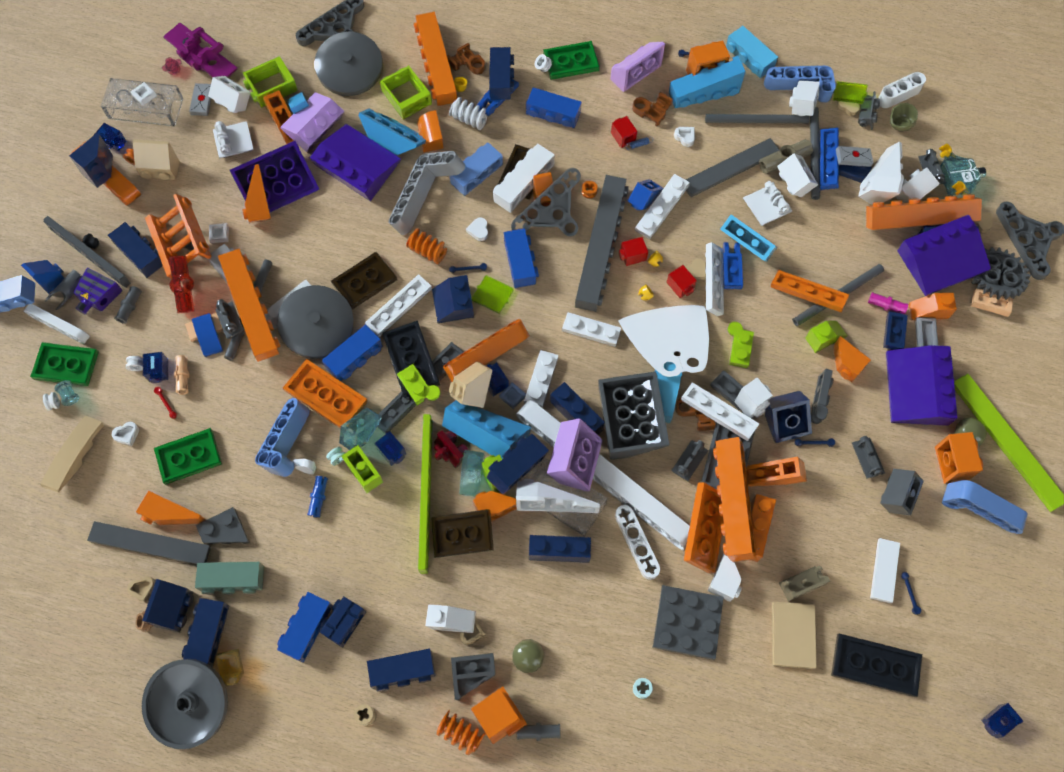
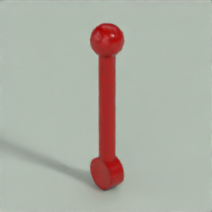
(158, 391)

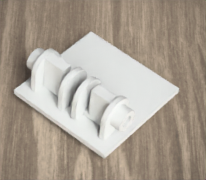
(232, 139)
(767, 204)

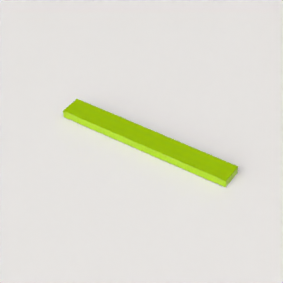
(1009, 443)
(423, 559)

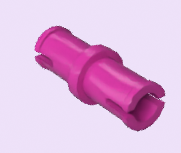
(888, 303)

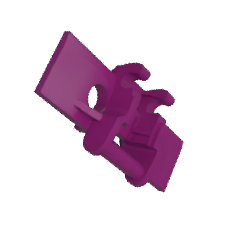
(192, 53)

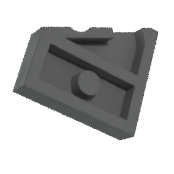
(223, 529)
(471, 672)

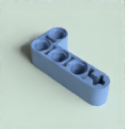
(788, 77)
(281, 438)
(986, 504)

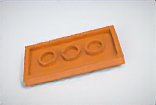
(324, 394)
(704, 529)

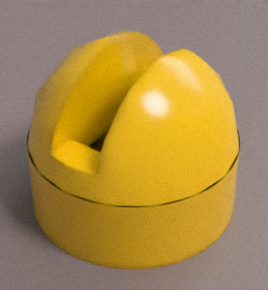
(460, 84)
(655, 258)
(647, 293)

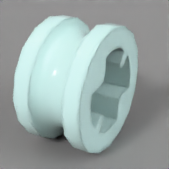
(335, 456)
(647, 693)

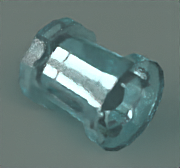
(66, 392)

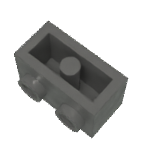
(902, 492)

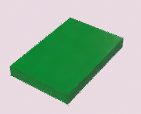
(572, 60)
(64, 363)
(187, 456)

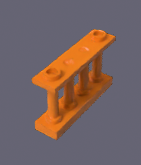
(162, 237)

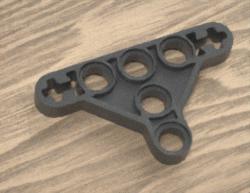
(329, 29)
(558, 201)
(1027, 230)

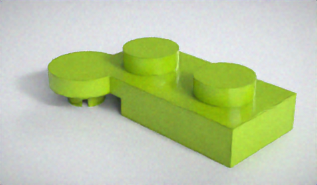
(741, 345)
(417, 386)

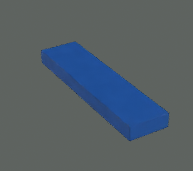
(828, 159)

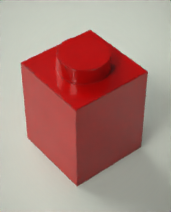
(623, 131)
(633, 251)
(681, 281)

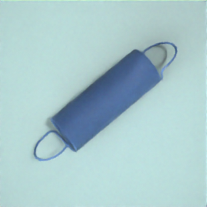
(638, 143)

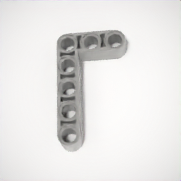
(418, 185)

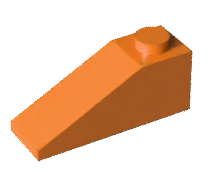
(278, 111)
(256, 201)
(777, 472)
(165, 512)

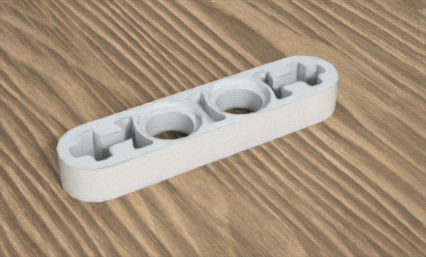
(56, 323)
(633, 543)

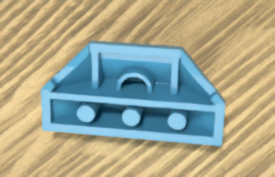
(389, 132)

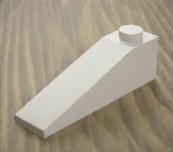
(885, 177)
(541, 497)

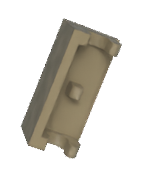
(803, 583)

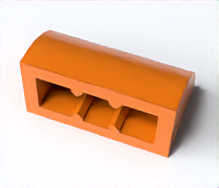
(430, 130)

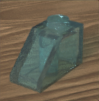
(359, 429)
(471, 473)

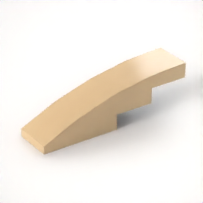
(71, 453)

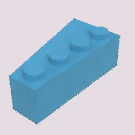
(708, 84)
(483, 428)

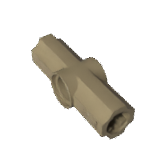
(771, 161)

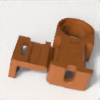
(466, 56)
(654, 110)
(705, 423)

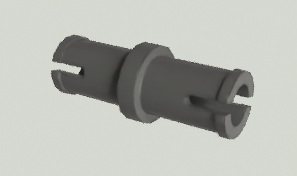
(128, 305)
(539, 731)

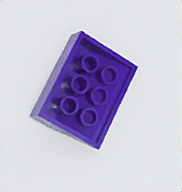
(355, 161)
(283, 176)
(945, 255)
(921, 385)

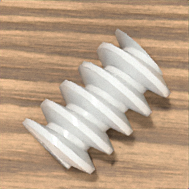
(468, 114)

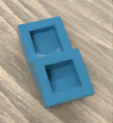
(297, 102)

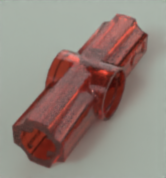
(180, 274)

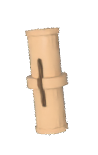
(181, 374)

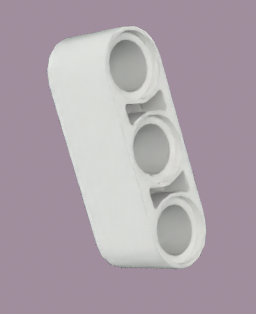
(902, 89)

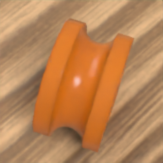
(129, 157)
(589, 194)

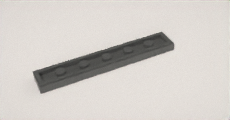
(730, 167)
(87, 252)
(401, 406)
(148, 543)

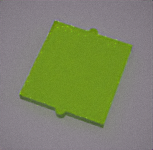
(850, 92)
(492, 294)

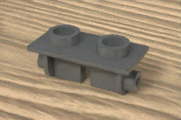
(868, 112)
(931, 162)
(228, 318)
(868, 457)
(690, 459)

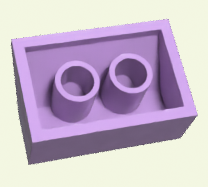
(638, 65)
(313, 121)
(575, 455)

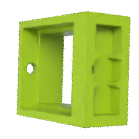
(265, 71)
(412, 104)

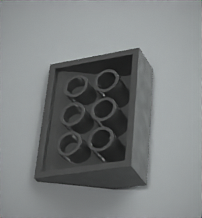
(633, 415)

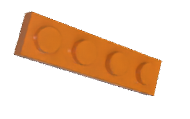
(810, 291)

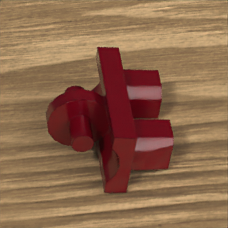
(447, 450)

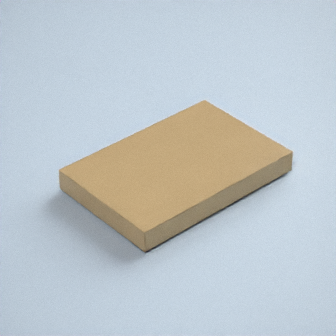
(793, 635)

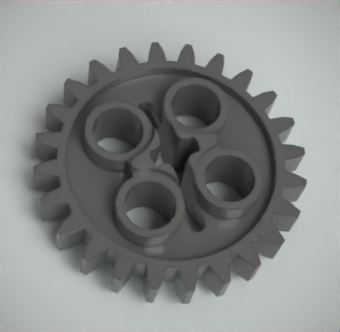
(1005, 277)

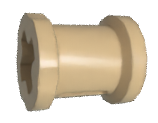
(358, 718)

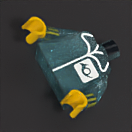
(959, 172)

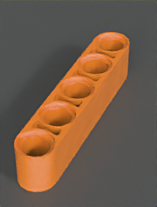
(121, 186)
(488, 348)

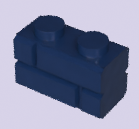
(342, 621)

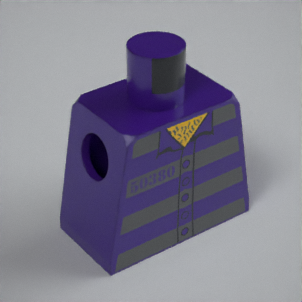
(95, 291)

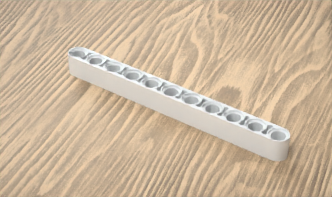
(613, 480)

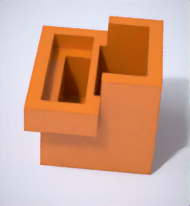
(498, 715)

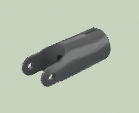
(67, 287)

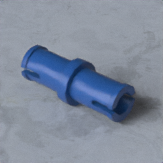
(317, 496)

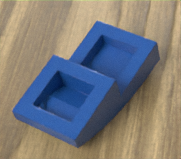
(207, 335)

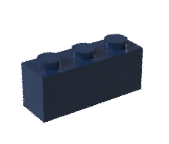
(501, 73)
(136, 249)
(573, 408)
(516, 463)
(559, 548)
(206, 631)
(401, 669)

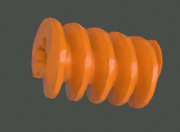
(426, 246)
(460, 733)

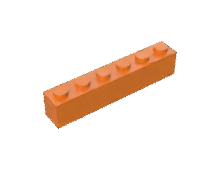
(436, 59)
(922, 212)
(248, 304)
(735, 500)

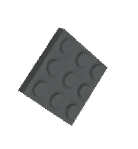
(688, 622)

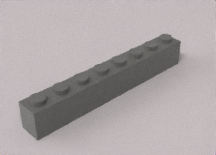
(600, 243)

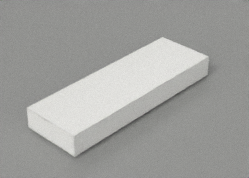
(885, 570)

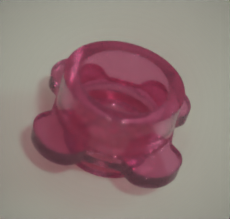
(172, 66)

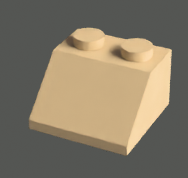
(155, 159)
(471, 385)

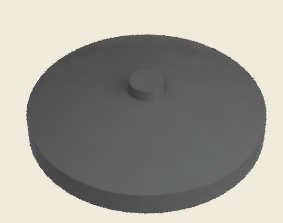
(348, 63)
(315, 321)
(184, 703)

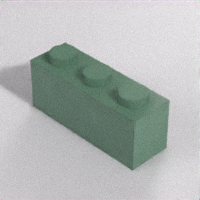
(229, 577)

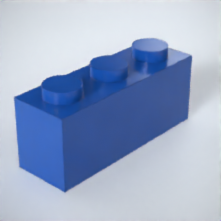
(553, 107)
(520, 258)
(352, 353)
(304, 627)

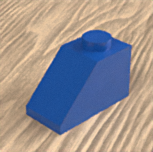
(644, 194)
(45, 274)

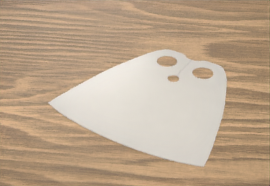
(668, 330)

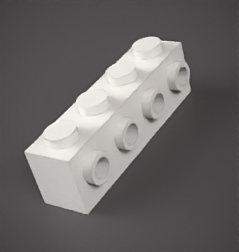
(520, 180)

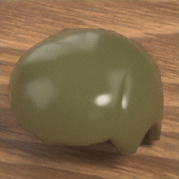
(903, 117)
(972, 425)
(528, 656)

